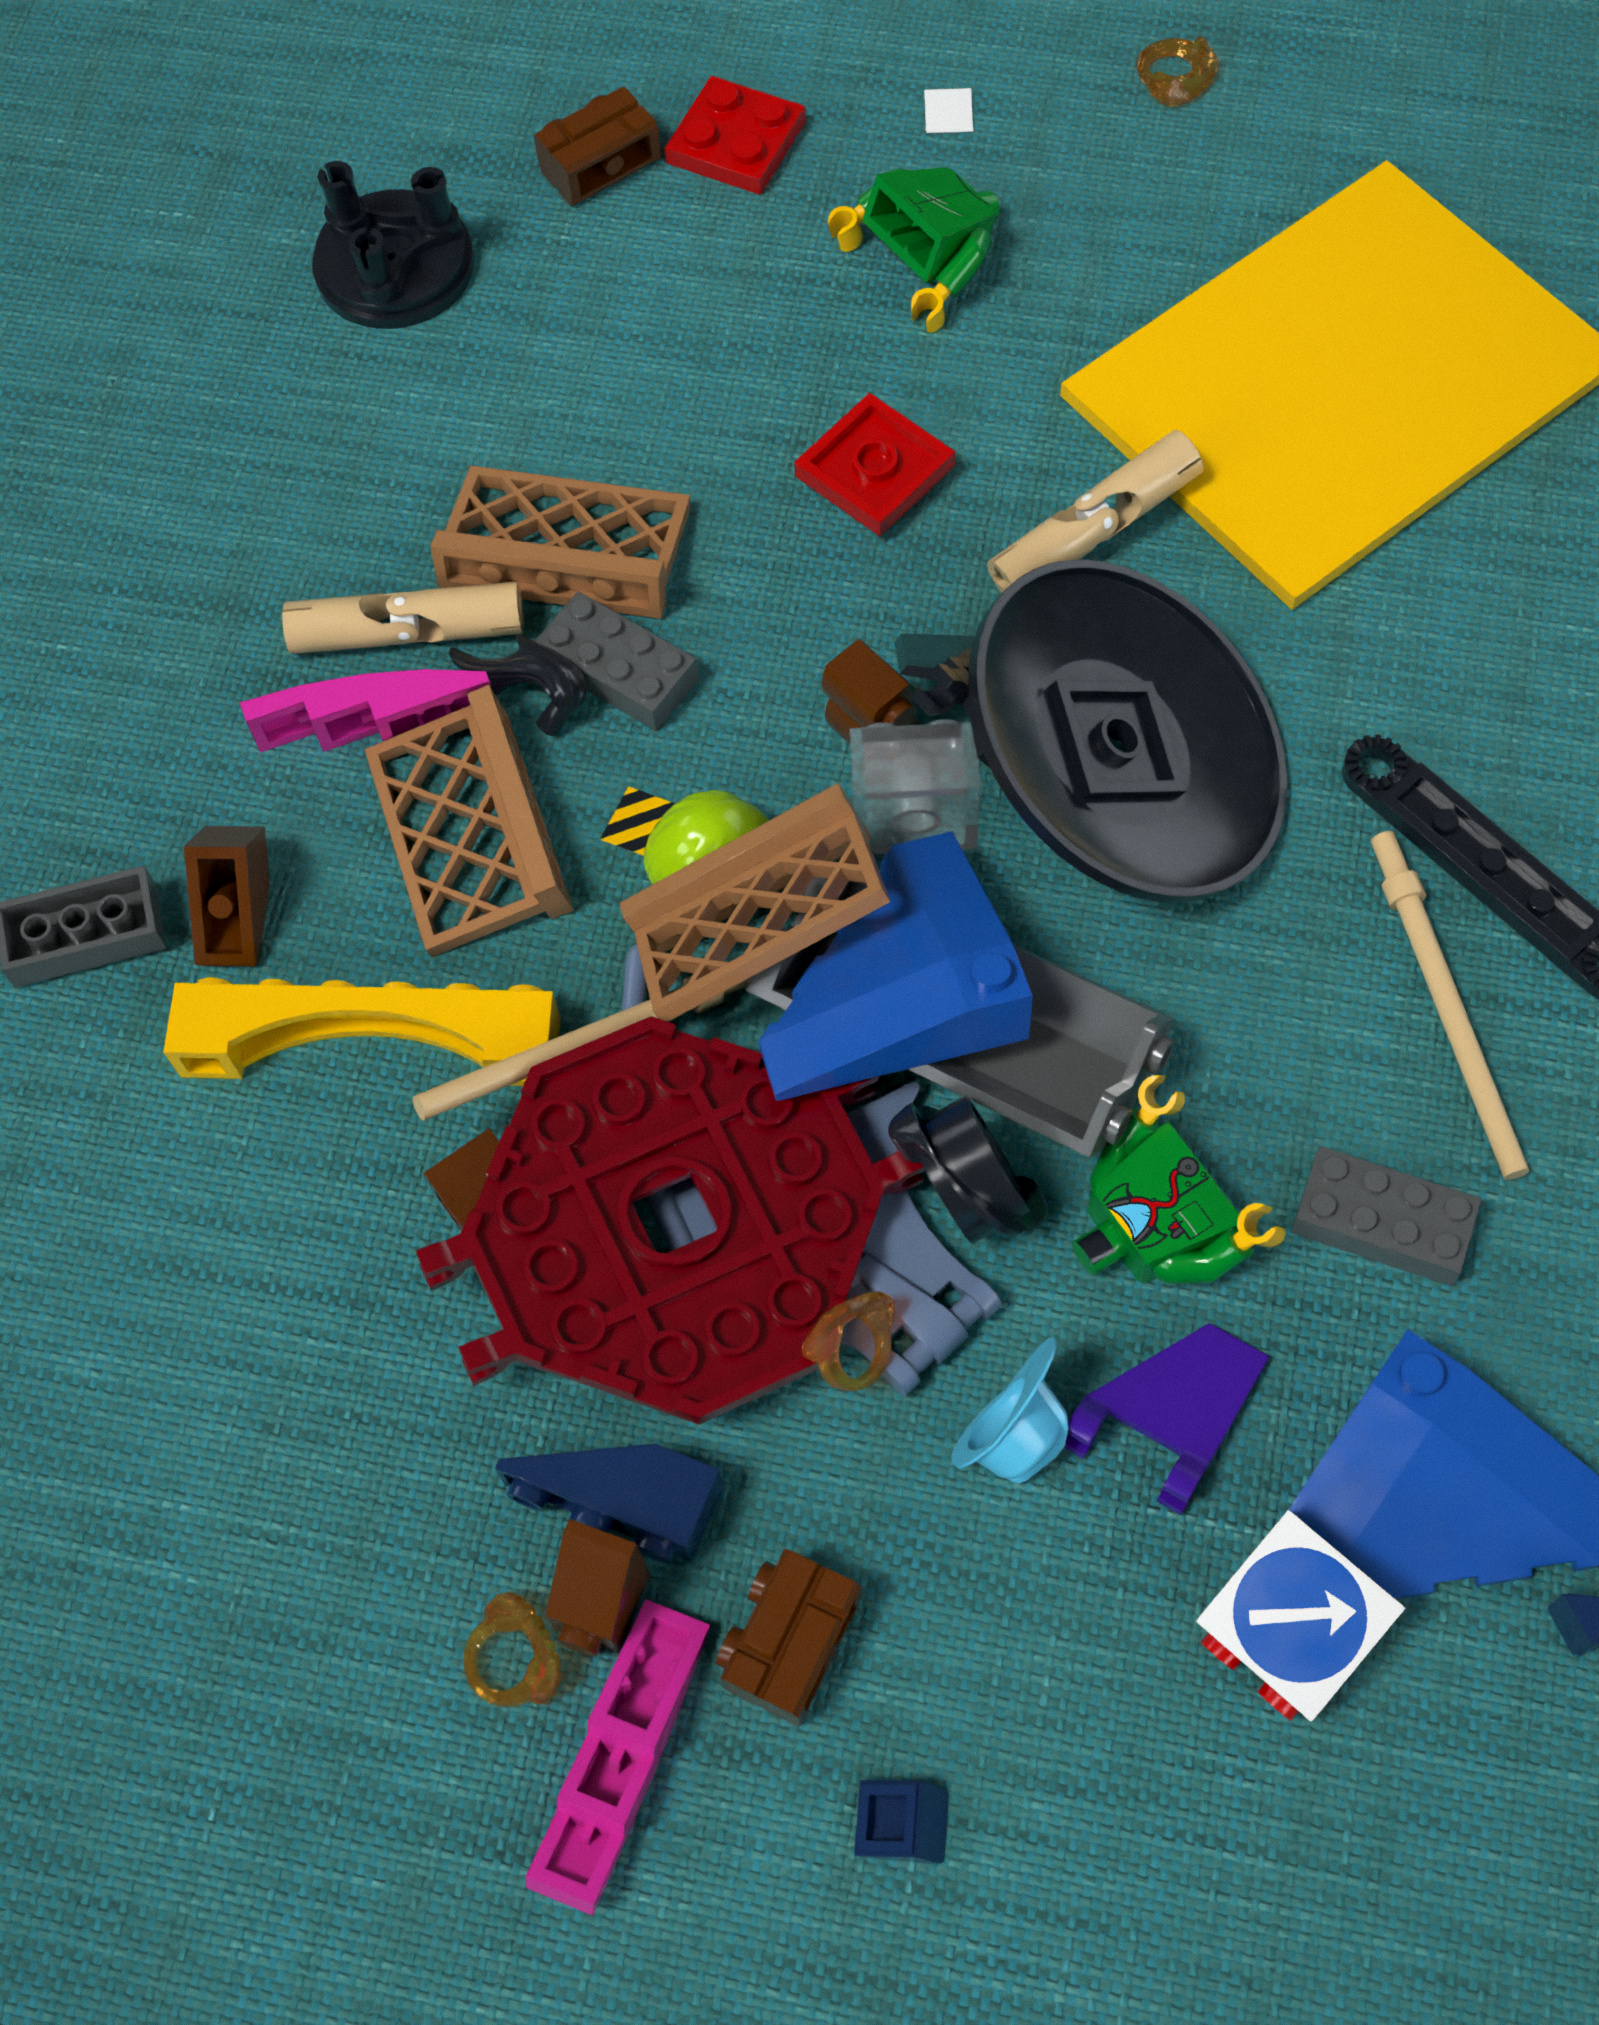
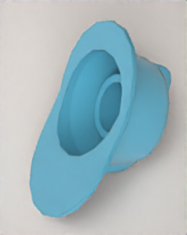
(1020, 1426)

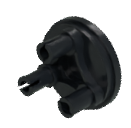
(390, 252)

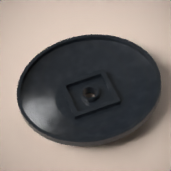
(1124, 656)

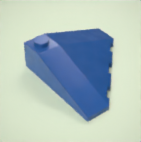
(904, 982)
(1448, 1483)

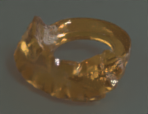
(1183, 88)
(824, 1339)
(512, 1613)

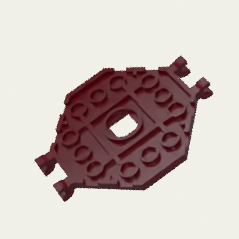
(577, 1268)

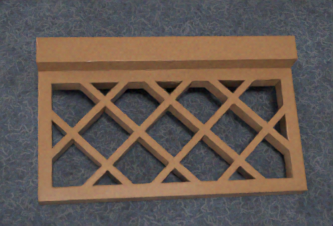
(556, 569)
(517, 817)
(736, 883)

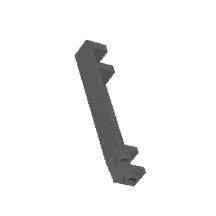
(1067, 1079)

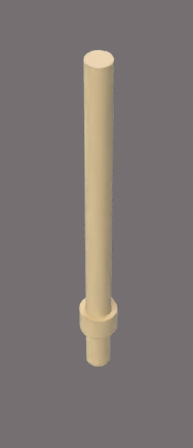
(1405, 895)
(517, 1066)

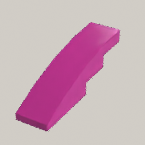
(359, 706)
(617, 1757)

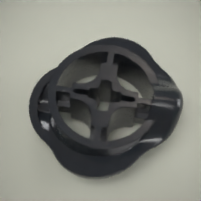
(968, 1169)

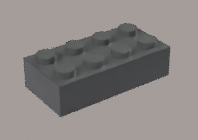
(622, 660)
(80, 926)
(1386, 1216)

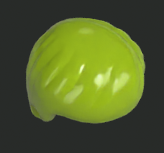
(697, 828)

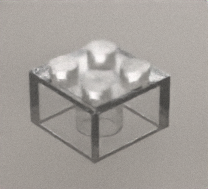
(916, 782)

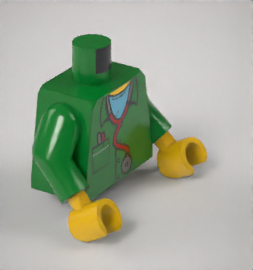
(930, 223)
(1163, 1207)

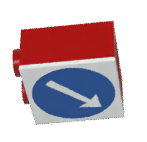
(1297, 1618)

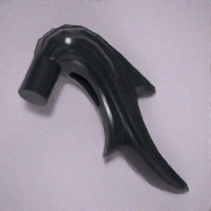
(534, 665)

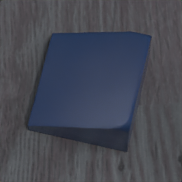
(1577, 1621)
(901, 1821)

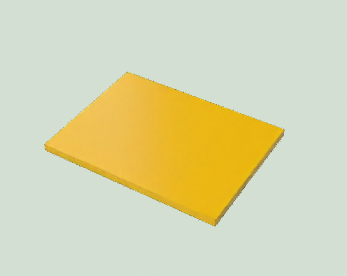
(1342, 379)

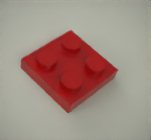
(735, 135)
(874, 464)

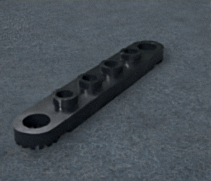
(1480, 857)

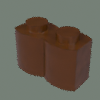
(865, 691)

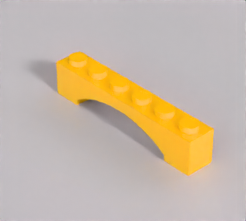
(227, 1026)

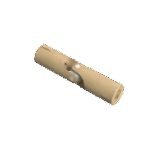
(1078, 529)
(448, 615)

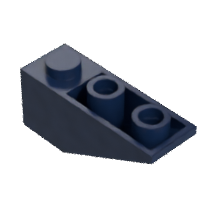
(634, 1490)

